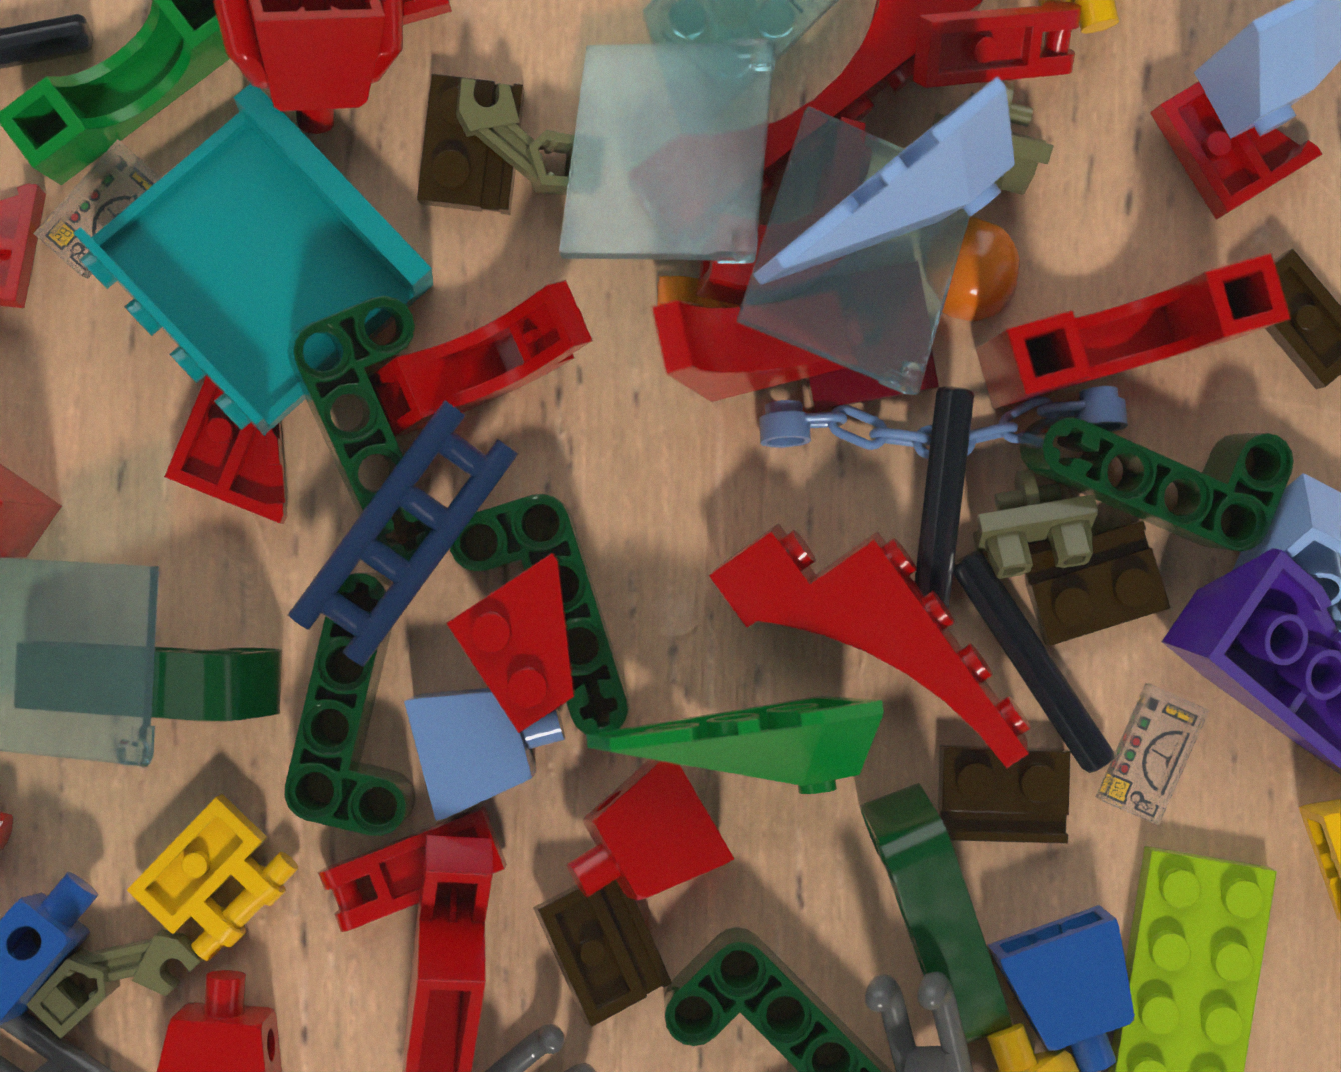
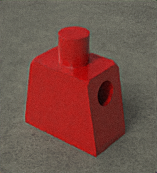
(649, 835)
(222, 1032)

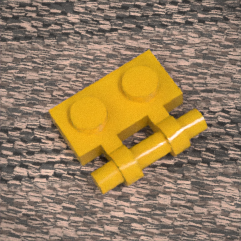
(197, 865)

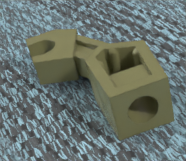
(500, 131)
(64, 1004)

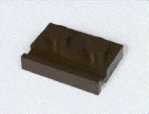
(460, 168)
(1109, 590)
(1002, 804)
(602, 950)

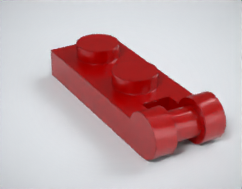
(995, 44)
(397, 870)

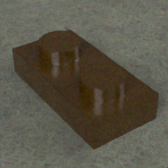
(1314, 326)

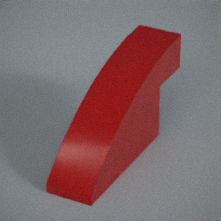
(448, 955)

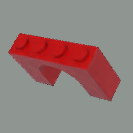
(1174, 322)

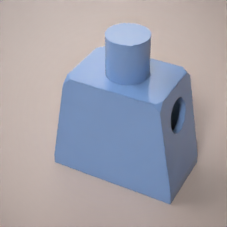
(473, 747)

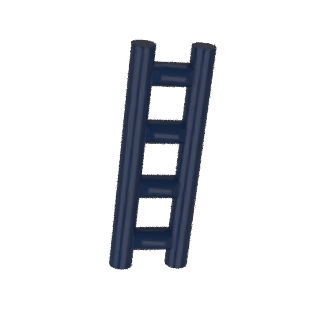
(406, 575)

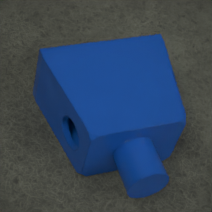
(22, 961)
(1071, 983)

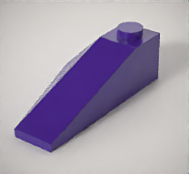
(1270, 647)

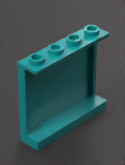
(249, 250)

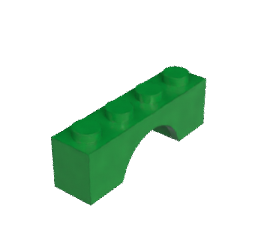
(77, 117)

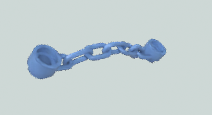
(790, 427)

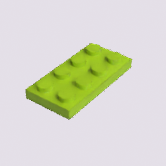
(1194, 963)

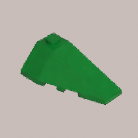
(786, 742)

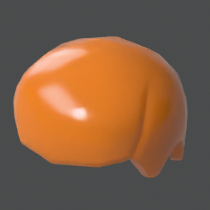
(983, 273)

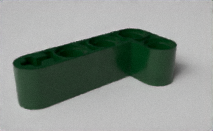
(348, 376)
(1148, 474)
(582, 611)
(216, 683)
(342, 759)
(936, 904)
(751, 996)

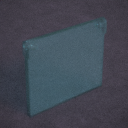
(669, 152)
(869, 306)
(77, 659)

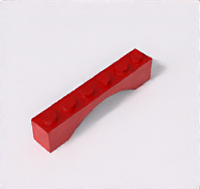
(880, 61)

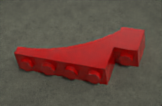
(879, 609)

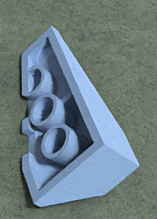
(928, 181)

